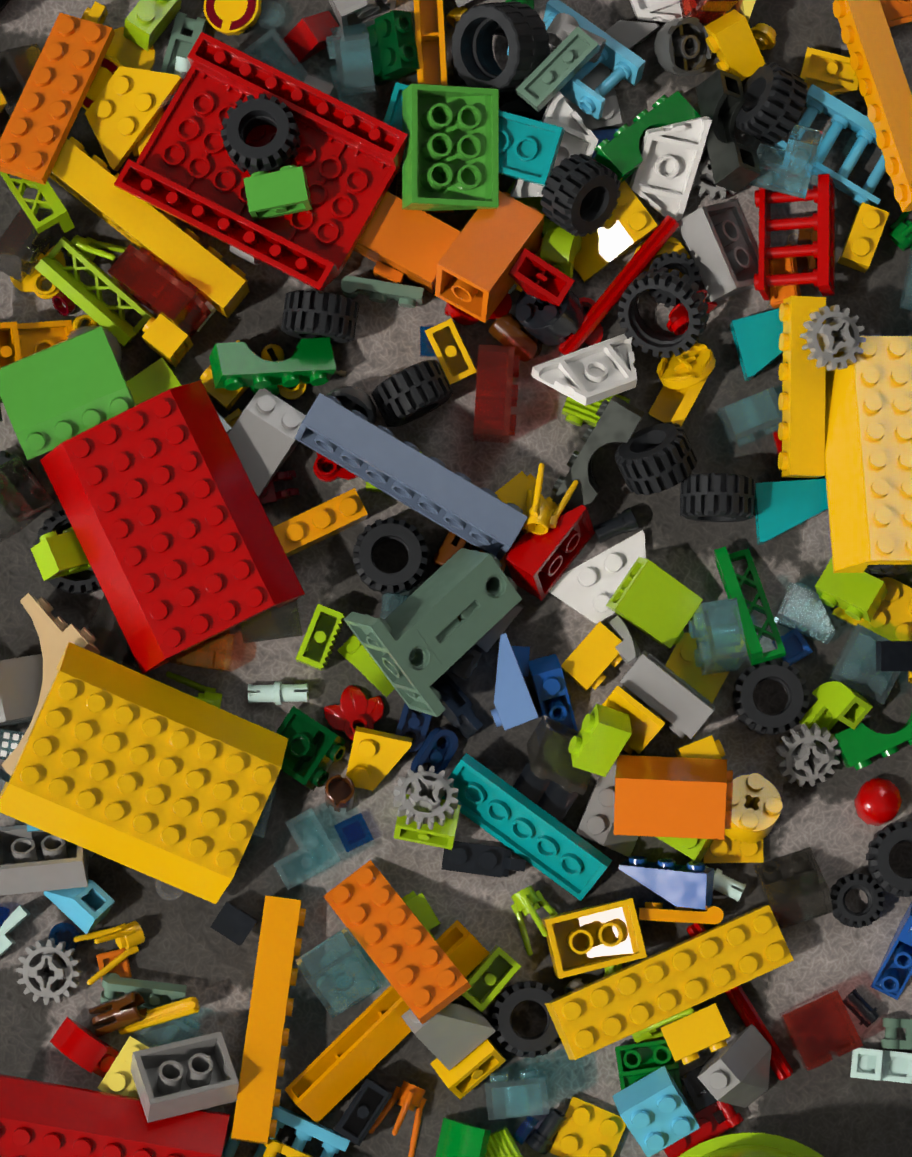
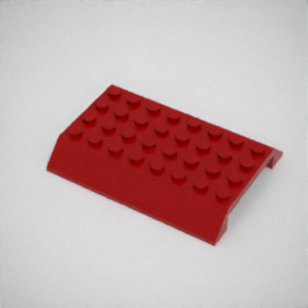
(192, 177)
(171, 524)
(81, 1122)

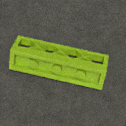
(50, 201)
(84, 296)

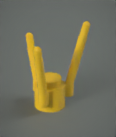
(539, 514)
(125, 936)

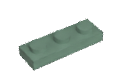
(558, 69)

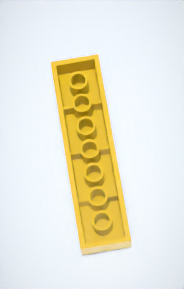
(146, 227)
(669, 982)

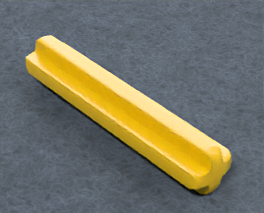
(164, 1014)

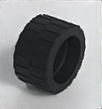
(473, 45)

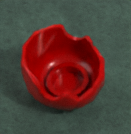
(878, 801)

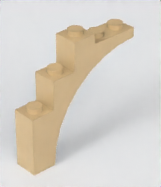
(53, 637)

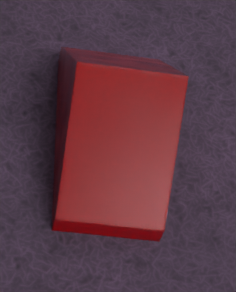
(310, 35)
(540, 278)

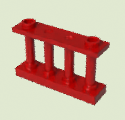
(822, 249)

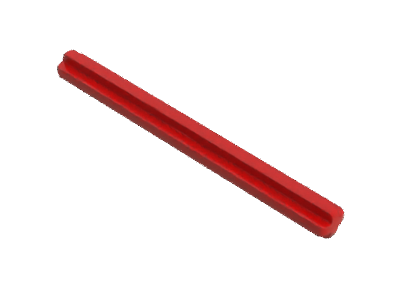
(619, 284)
(750, 1016)

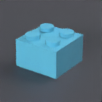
(656, 1111)

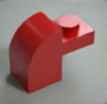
(84, 1047)

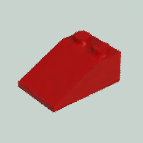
(540, 560)

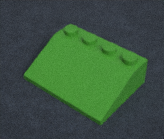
(450, 148)
(63, 391)

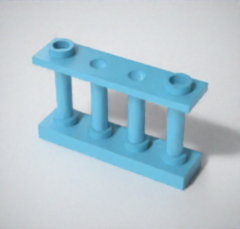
(615, 56)
(842, 117)
(304, 1131)

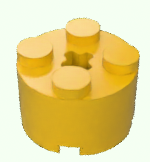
(763, 808)

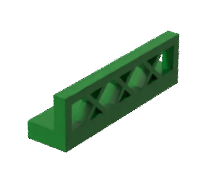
(733, 590)

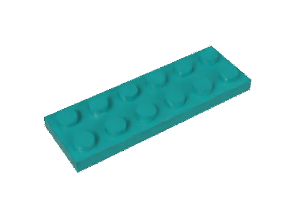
(525, 145)
(527, 828)

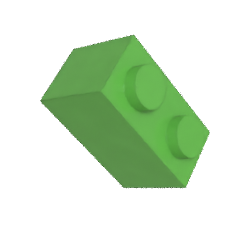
(277, 192)

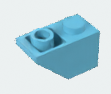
(82, 905)

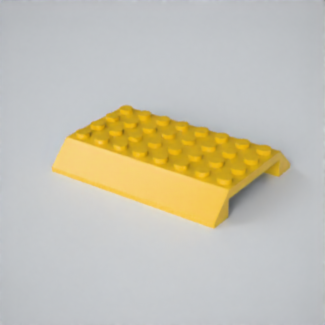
(870, 456)
(144, 774)

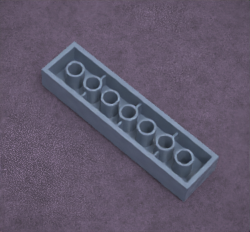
(410, 476)

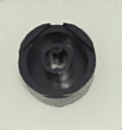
(547, 321)

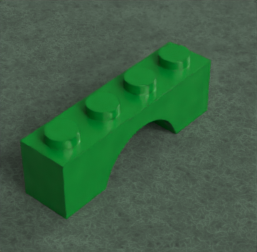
(623, 152)
(238, 367)
(862, 743)

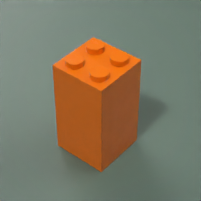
(406, 241)
(478, 262)
(672, 797)

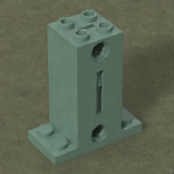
(437, 625)

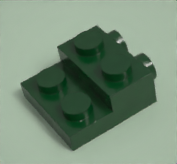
(393, 46)
(309, 749)

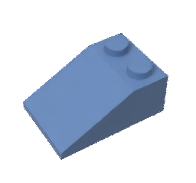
(511, 695)

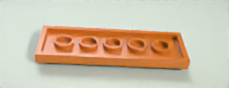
(53, 97)
(397, 942)

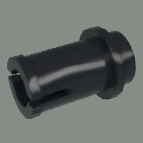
(860, 1008)

